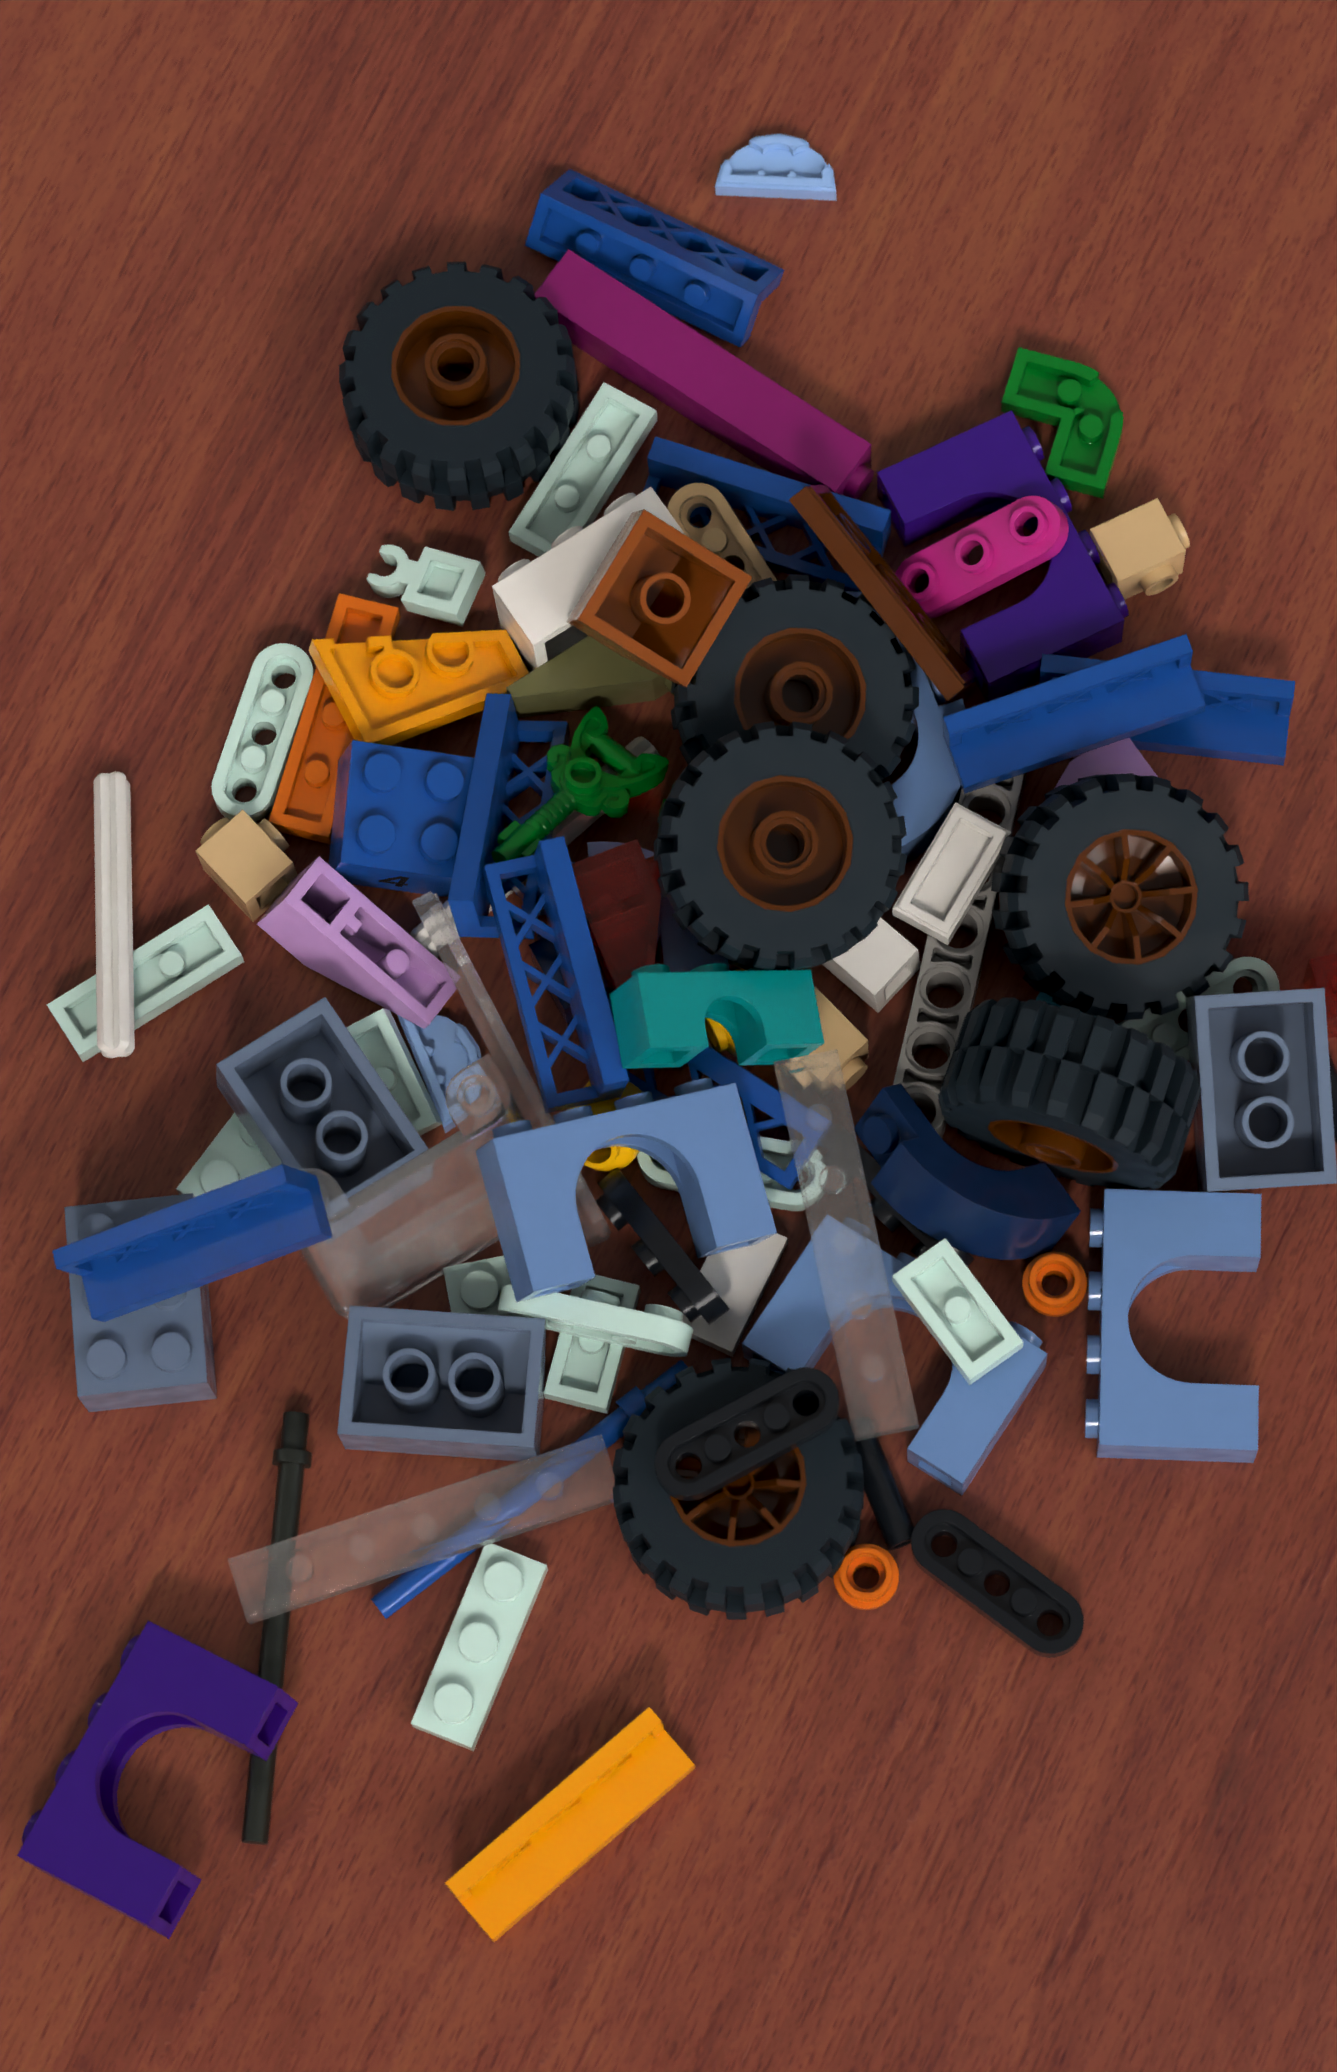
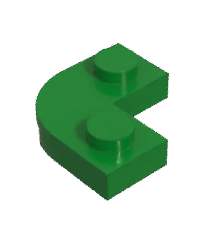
(1081, 408)

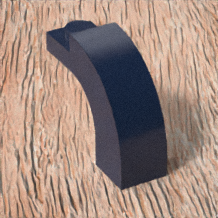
(954, 1198)

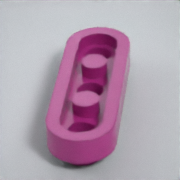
(1004, 557)

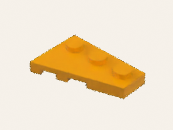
(414, 686)

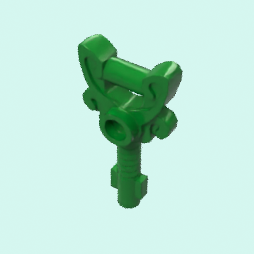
(583, 785)

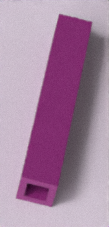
(704, 381)

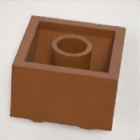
(659, 598)

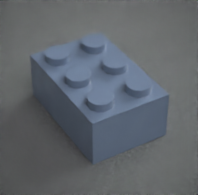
(1263, 1090)
(318, 1101)
(150, 1353)

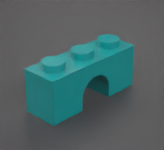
(664, 1014)

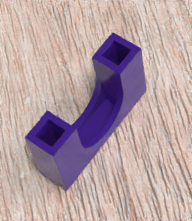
(975, 477)
(159, 1688)

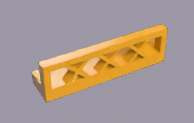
(570, 1825)

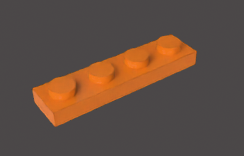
(309, 779)

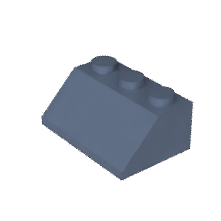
(443, 1383)

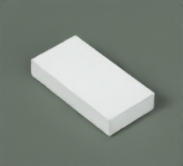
(951, 873)
(740, 1281)

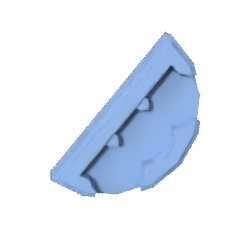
(777, 169)
(440, 1054)

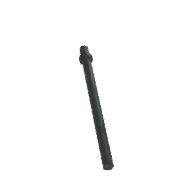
(291, 1462)

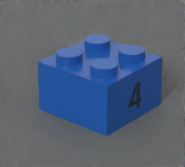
(398, 817)

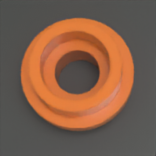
(1059, 1265)
(867, 1556)

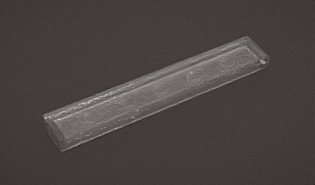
(500, 1043)
(846, 1245)
(423, 1529)

